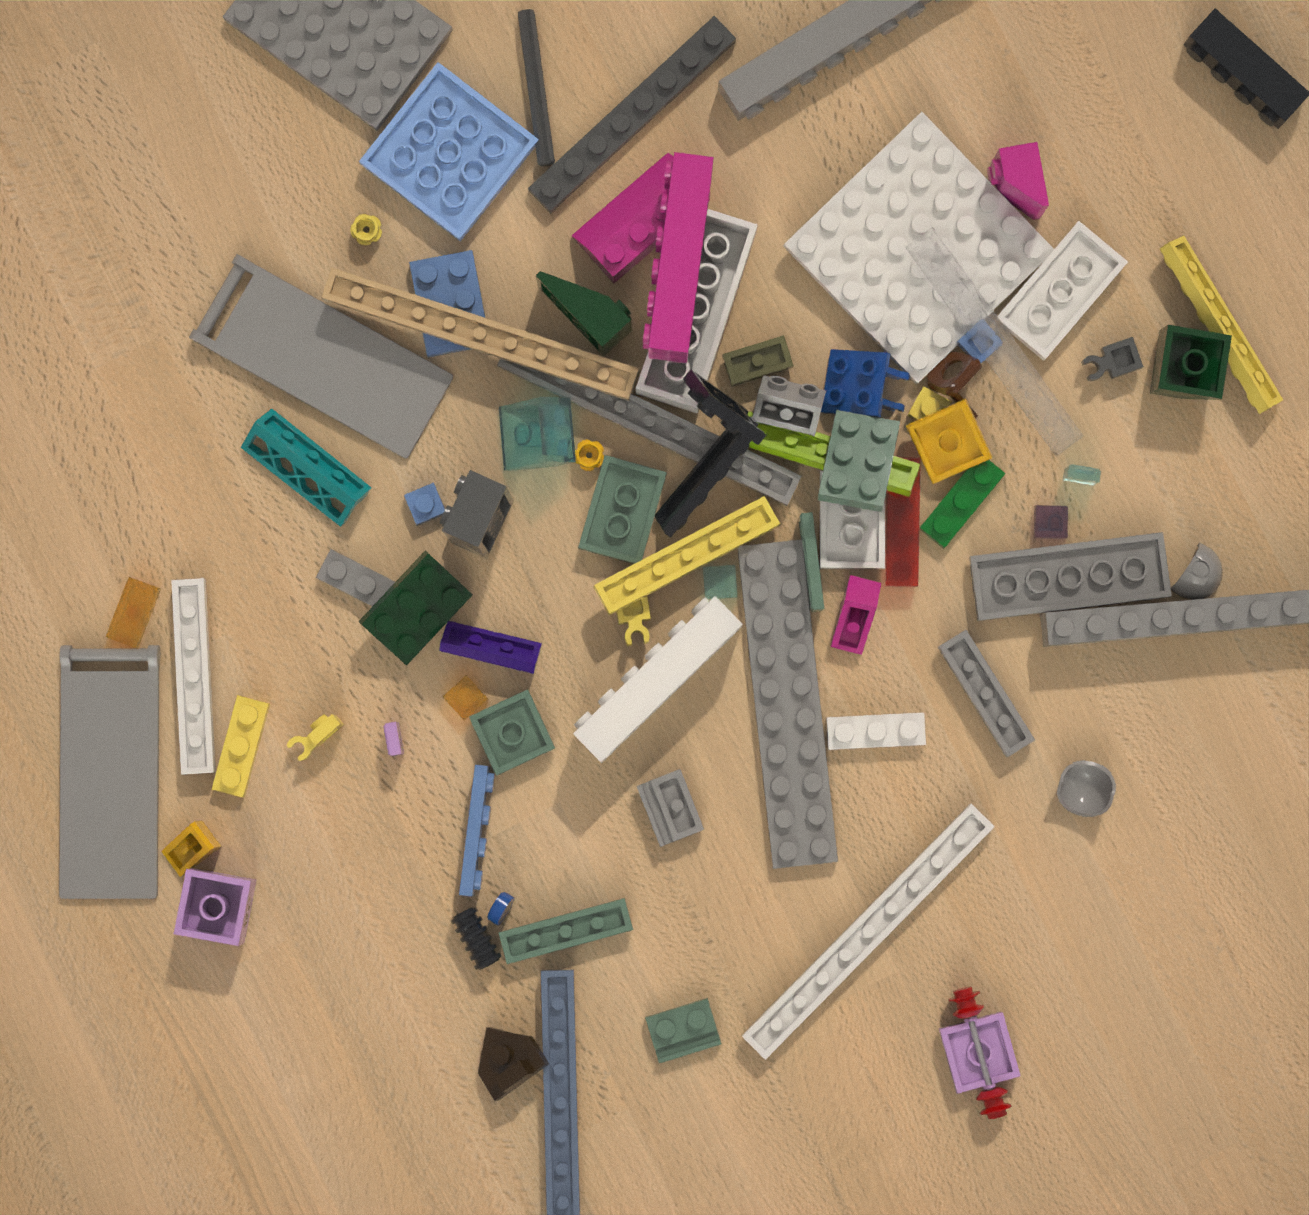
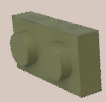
(757, 360)

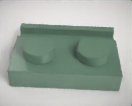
(683, 1030)

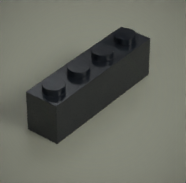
(1246, 69)

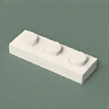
(876, 731)

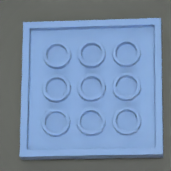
(449, 151)

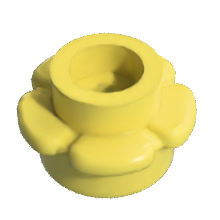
(360, 223)

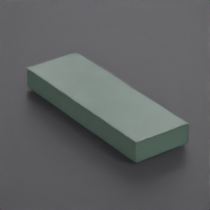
(811, 561)

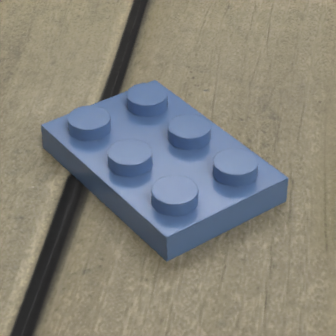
(452, 282)

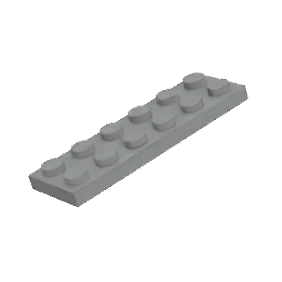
(1070, 576)

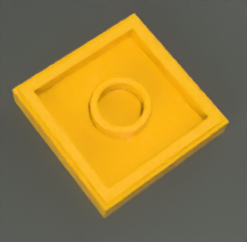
(949, 441)

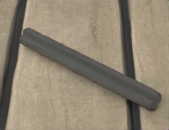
(536, 87)

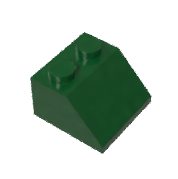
(1190, 363)

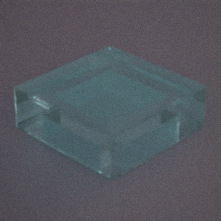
(1082, 474)
(720, 582)

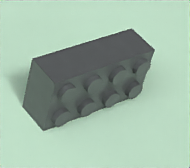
(476, 513)

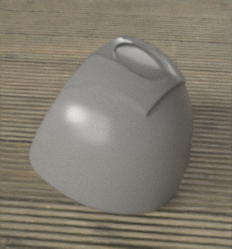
(1201, 576)
(1086, 788)

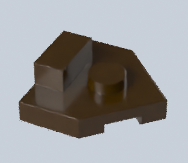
(508, 1061)

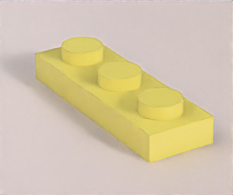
(240, 746)

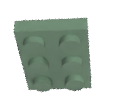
(859, 461)
(622, 510)

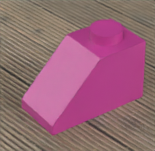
(856, 614)

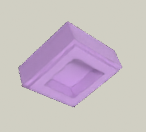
(393, 739)

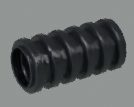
(476, 938)

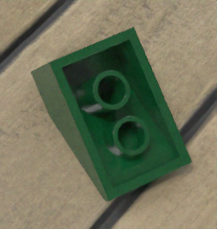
(592, 313)

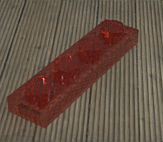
(903, 536)

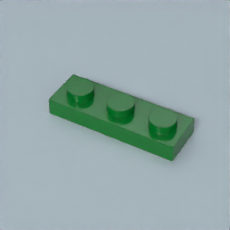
(961, 502)

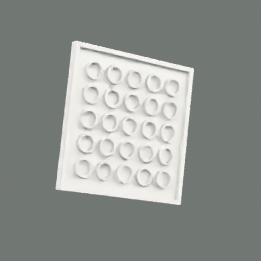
(862, 235)

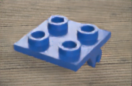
(857, 383)

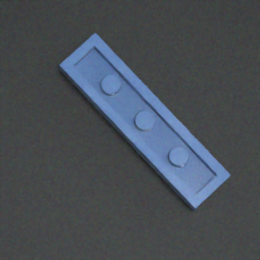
(478, 816)

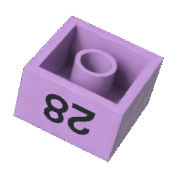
(215, 906)

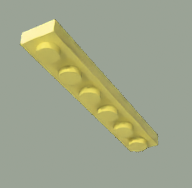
(1218, 319)
(686, 555)

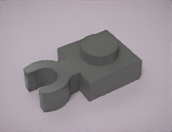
(1117, 359)

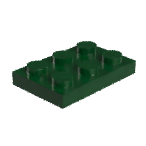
(415, 608)

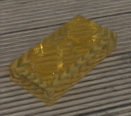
(133, 612)

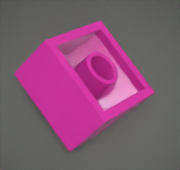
(1020, 178)

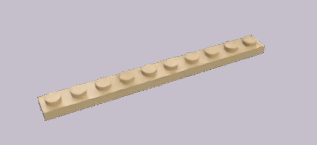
(480, 334)

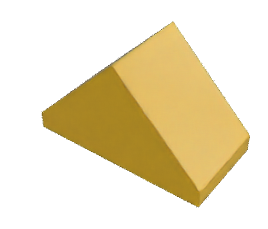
(190, 847)

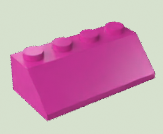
(627, 225)

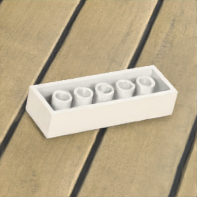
(721, 268)
(657, 679)

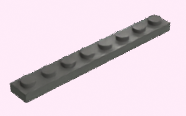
(632, 114)

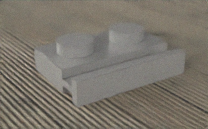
(670, 807)

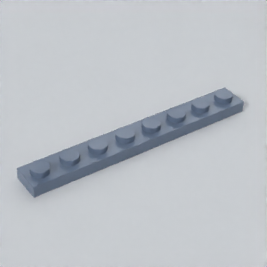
(560, 1092)

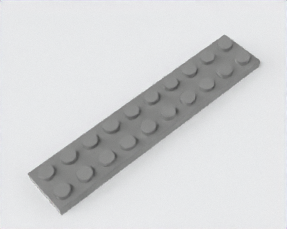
(787, 704)

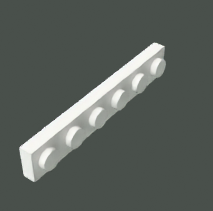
(193, 676)

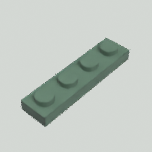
(565, 931)

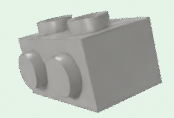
(789, 404)

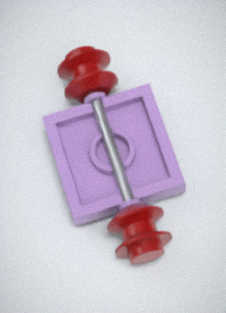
(979, 1052)

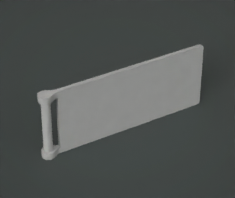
(325, 358)
(109, 776)

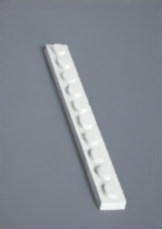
(867, 931)

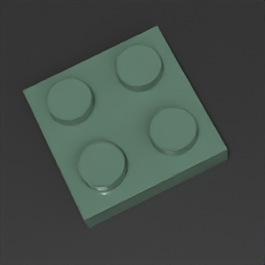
(512, 732)

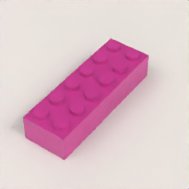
(680, 257)

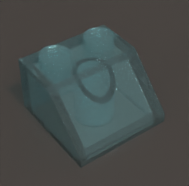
(537, 433)

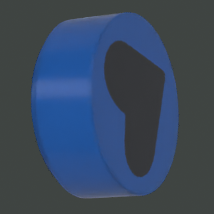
(500, 908)

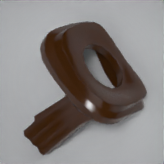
(952, 386)

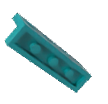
(307, 461)

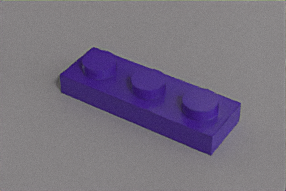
(490, 647)

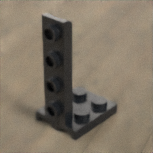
(716, 462)

